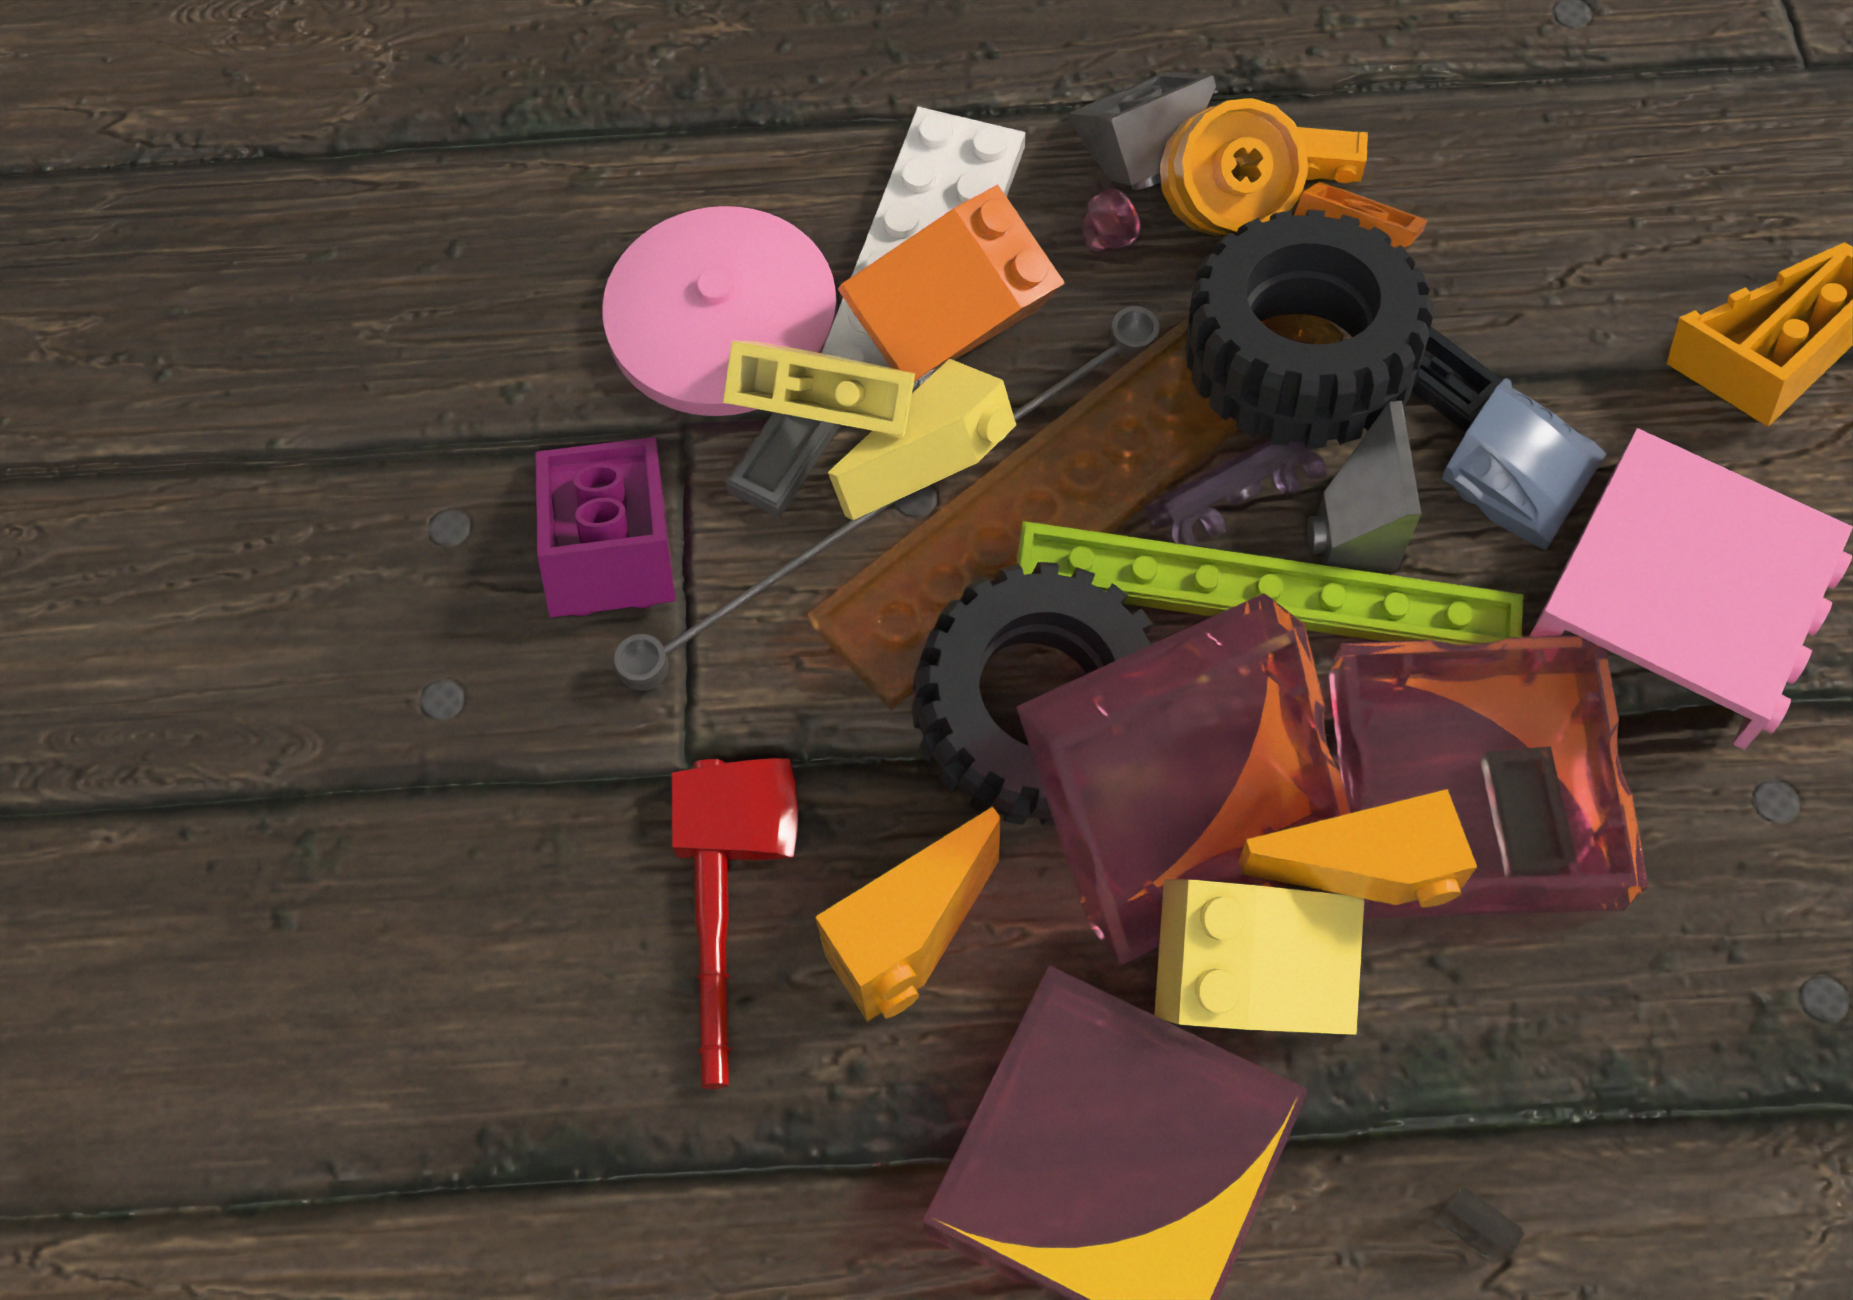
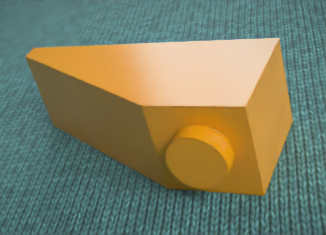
(1373, 854)

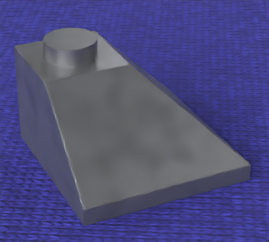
(1133, 125)
(1370, 502)

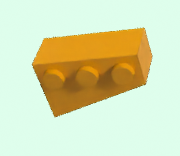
(1774, 340)

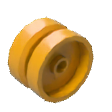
(1238, 135)

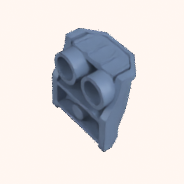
(1522, 465)

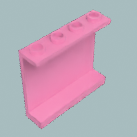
(1701, 579)

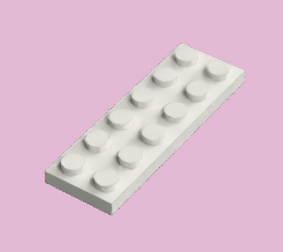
(938, 168)

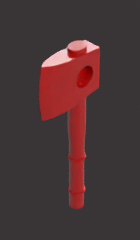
(717, 817)

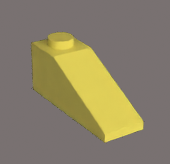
(818, 387)
(948, 428)

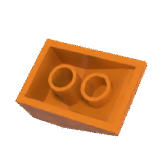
(952, 285)

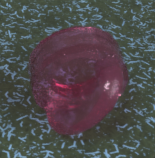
(1112, 218)

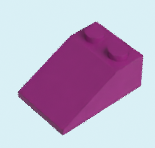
(602, 528)

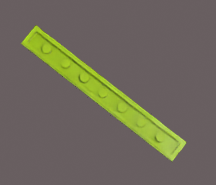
(1318, 595)

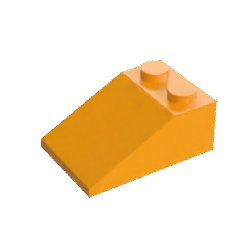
(900, 924)

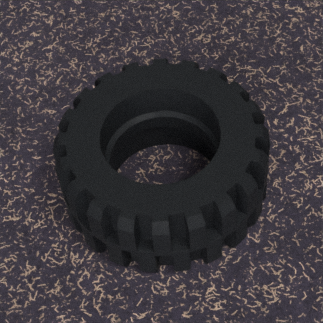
(1320, 271)
(991, 616)

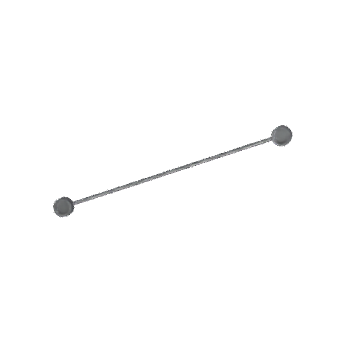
(643, 659)

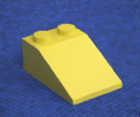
(1259, 958)

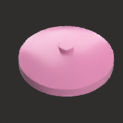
(711, 282)

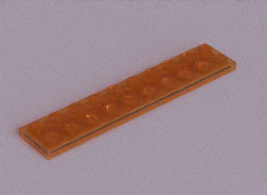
(1076, 473)

